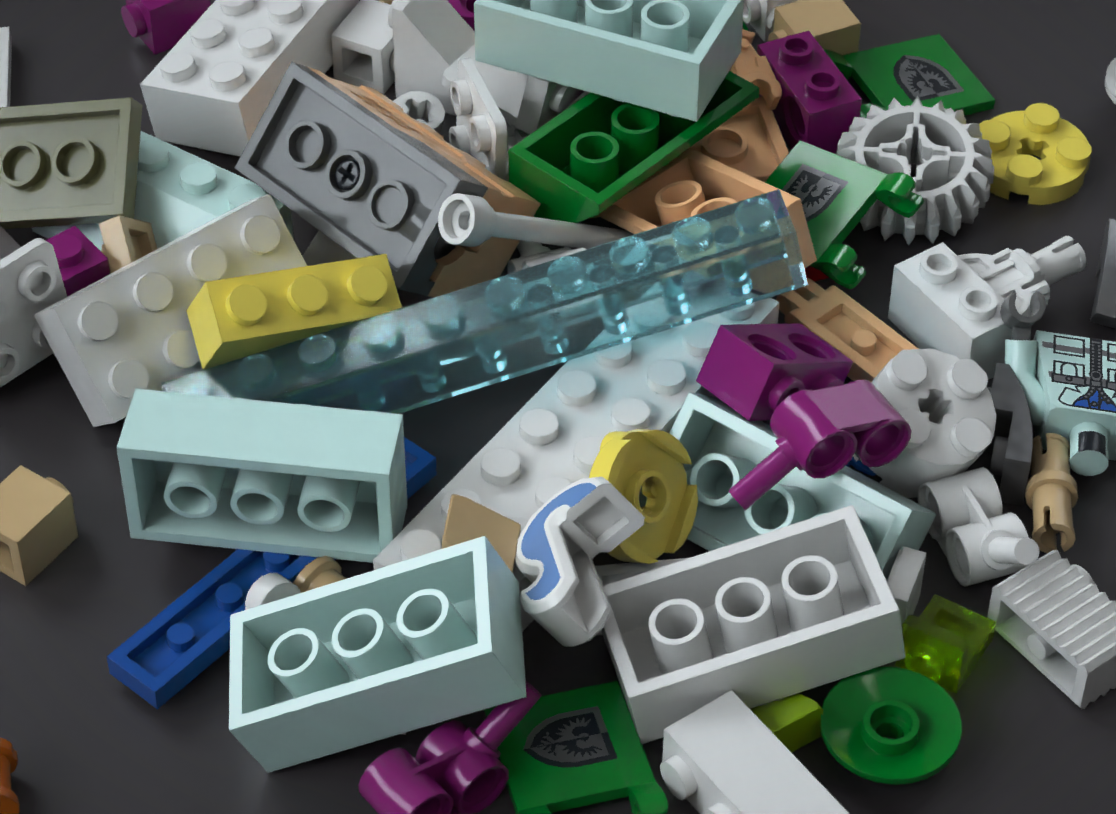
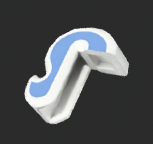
(558, 556)

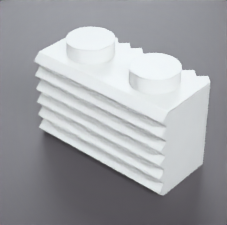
(1060, 625)

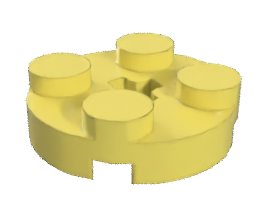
(1041, 133)
(655, 463)

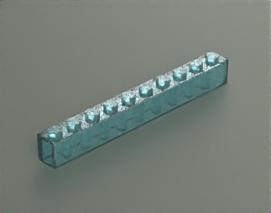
(528, 316)

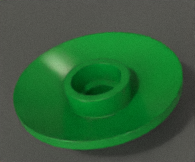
(893, 705)

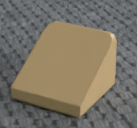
(471, 520)

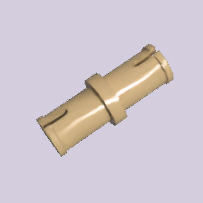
(1051, 493)

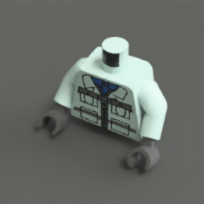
(1066, 385)

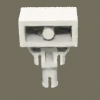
(957, 299)

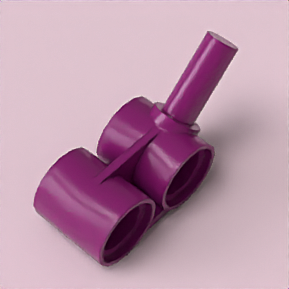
(823, 432)
(452, 770)

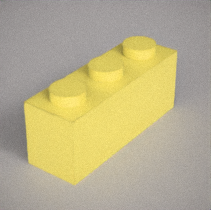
(282, 306)

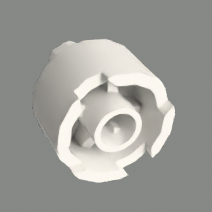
(946, 410)

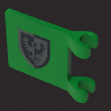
(913, 69)
(834, 200)
(578, 753)

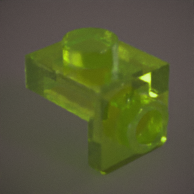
(945, 642)

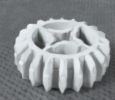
(949, 158)

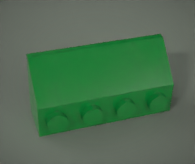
(610, 147)

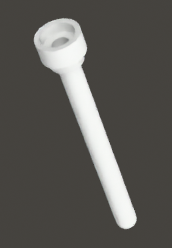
(471, 221)

